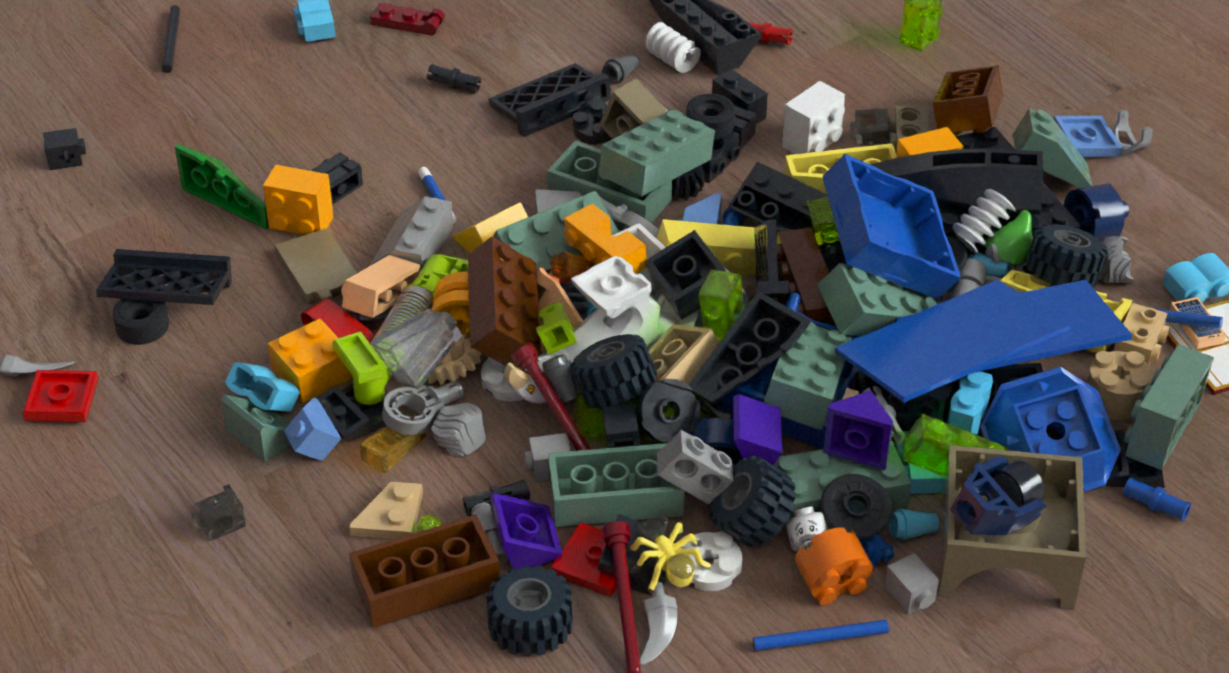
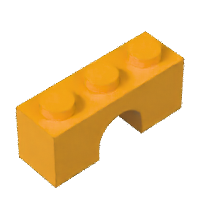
(591, 234)

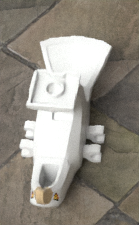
(622, 309)

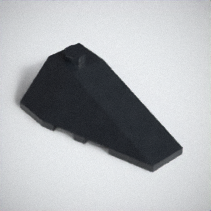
(753, 342)

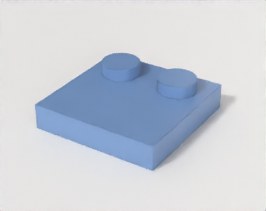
(1090, 135)

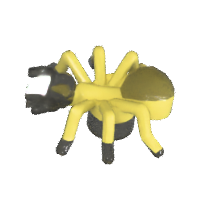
(672, 559)

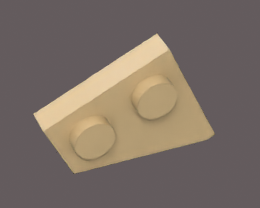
(390, 513)

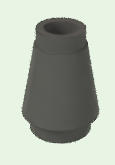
(620, 68)
(560, 377)

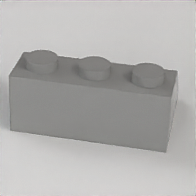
(418, 231)

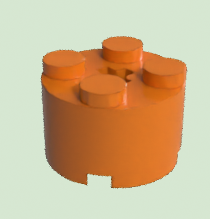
(834, 565)

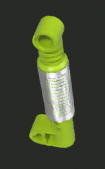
(412, 301)

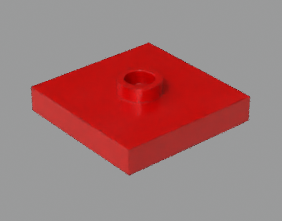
(60, 396)
(581, 561)

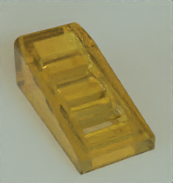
(372, 452)

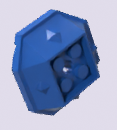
(1056, 401)

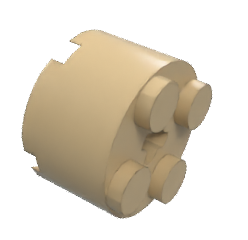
(1120, 381)

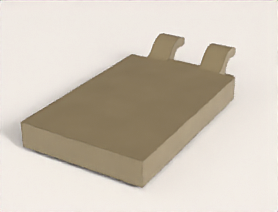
(315, 264)

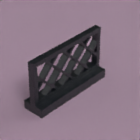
(555, 107)
(766, 263)
(177, 270)

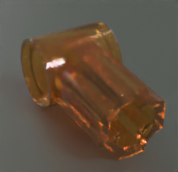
(569, 265)

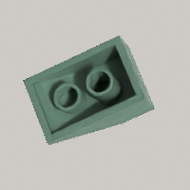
(1060, 157)

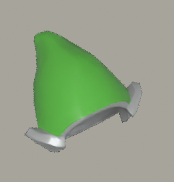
(1011, 241)

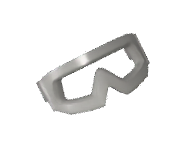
(1122, 126)

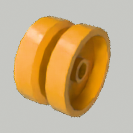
(453, 297)

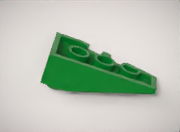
(217, 184)

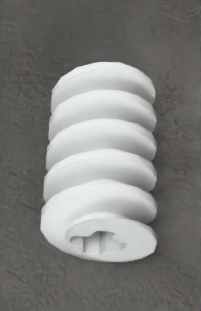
(672, 47)
(982, 219)

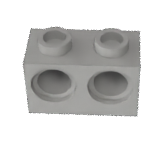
(695, 467)

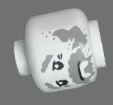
(804, 527)

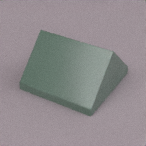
(255, 427)

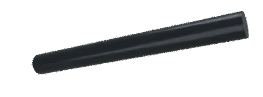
(170, 39)

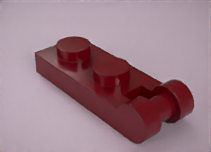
(407, 18)

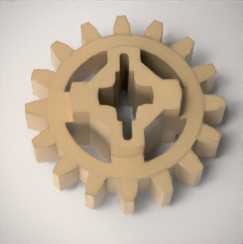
(456, 362)

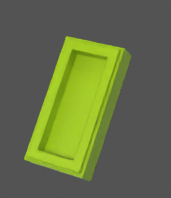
(359, 357)

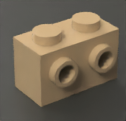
(1147, 330)

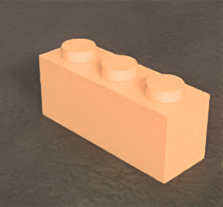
(378, 285)

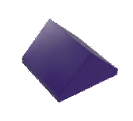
(757, 429)
(859, 430)
(525, 531)

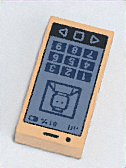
(1199, 335)

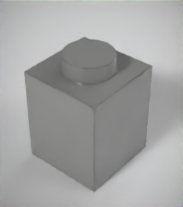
(537, 457)
(911, 583)

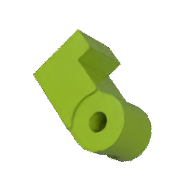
(557, 328)

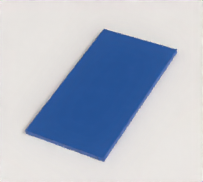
(1080, 306)
(951, 340)

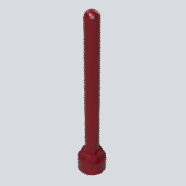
(527, 359)
(617, 537)

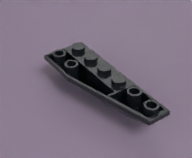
(714, 29)
(964, 174)
(777, 197)

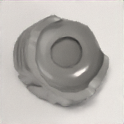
(1117, 262)
(459, 429)

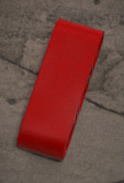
(336, 319)

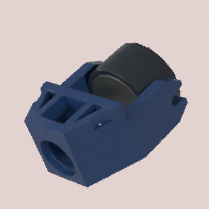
(1012, 493)

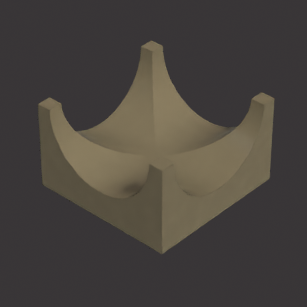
(1047, 547)

